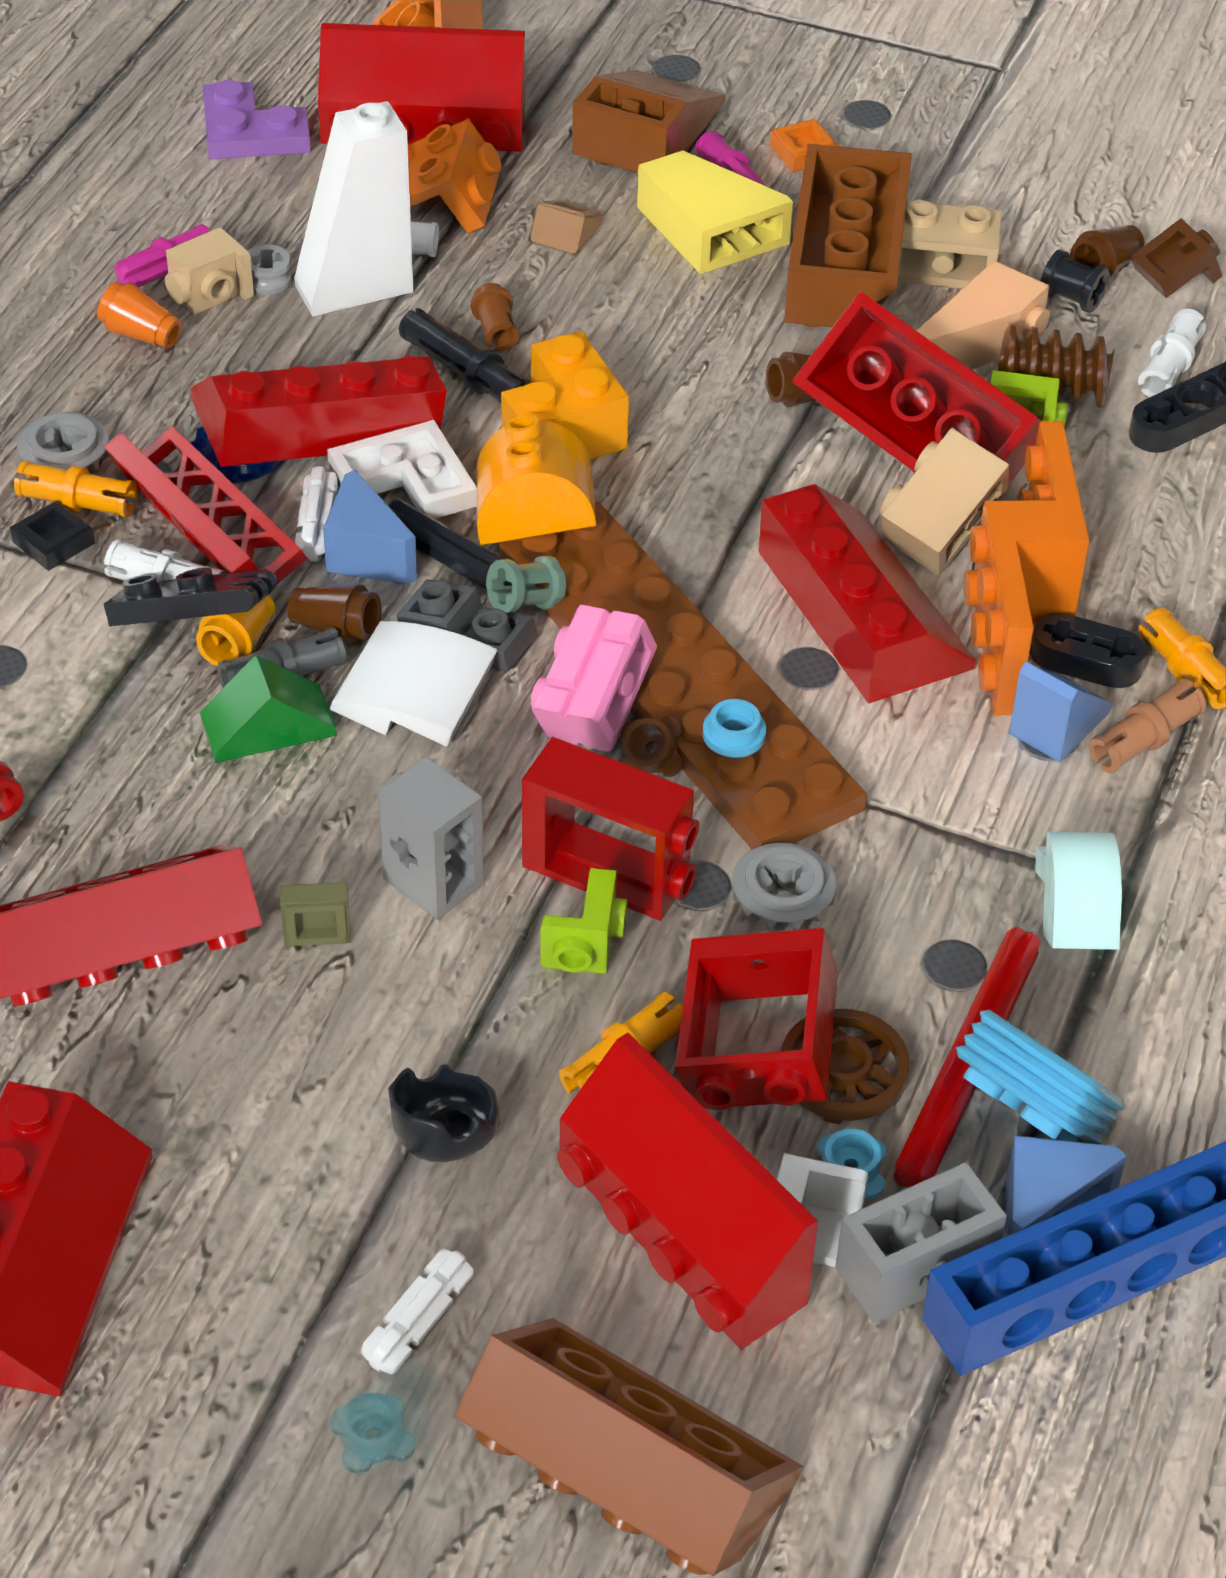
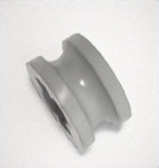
(270, 269)

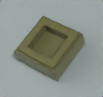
(315, 914)

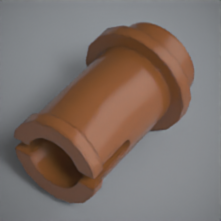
(493, 308)

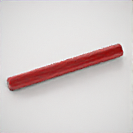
(951, 1091)

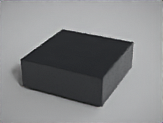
(52, 535)

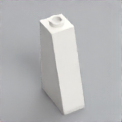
(360, 215)

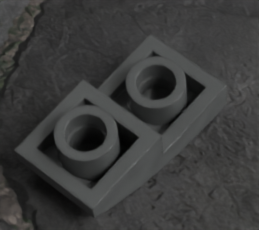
(460, 611)

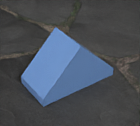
(367, 536)
(1054, 711)
(1056, 1176)

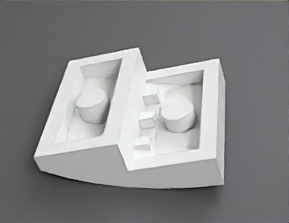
(414, 679)

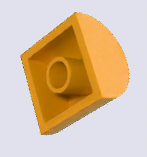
(533, 482)

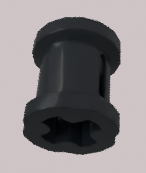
(1075, 280)

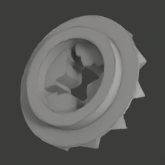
(77, 431)
(784, 866)

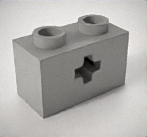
(431, 837)
(897, 1241)

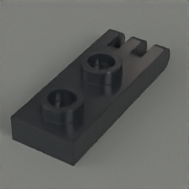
(188, 596)

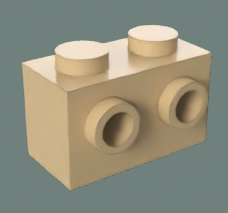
(947, 243)
(942, 500)

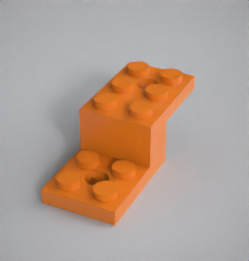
(1025, 564)

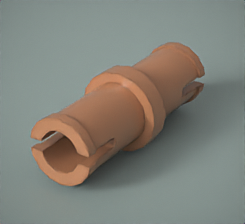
(1147, 726)

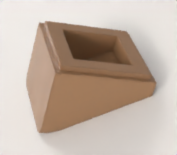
(564, 225)

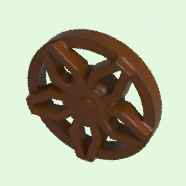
(855, 1064)

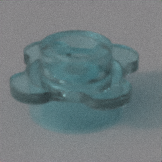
(368, 1413)

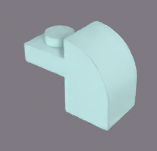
(1081, 890)

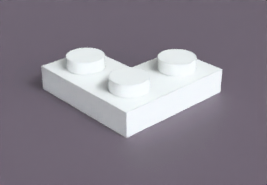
(410, 458)

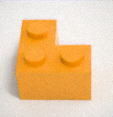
(573, 391)

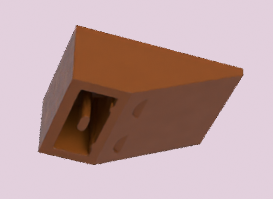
(639, 118)

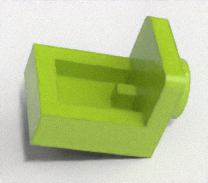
(1033, 393)
(586, 941)

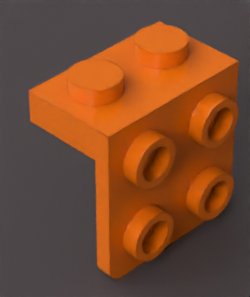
(458, 168)

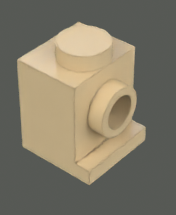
(208, 271)

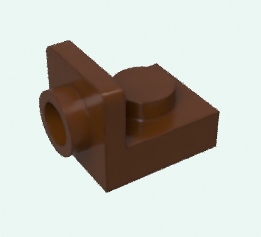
(1177, 258)

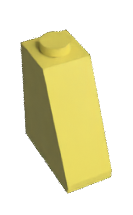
(711, 210)

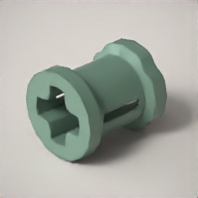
(523, 588)

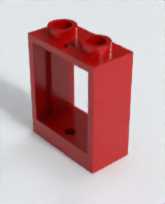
(565, 851)
(725, 971)

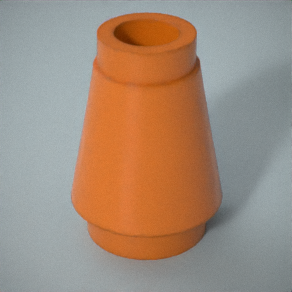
(138, 316)

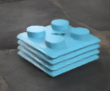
(1021, 1070)

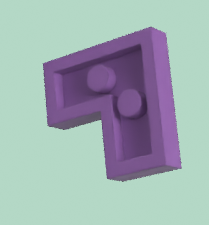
(241, 131)

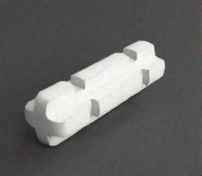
(315, 505)
(417, 1311)

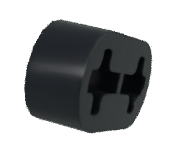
(1088, 650)

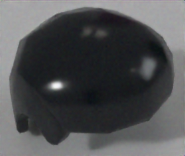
(443, 1114)

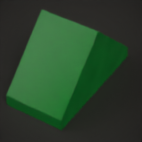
(265, 712)

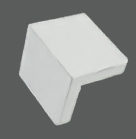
(828, 1194)

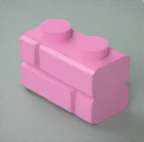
(593, 677)

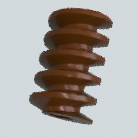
(1071, 364)

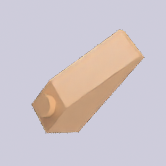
(976, 317)

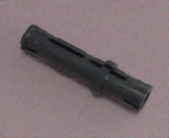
(481, 369)

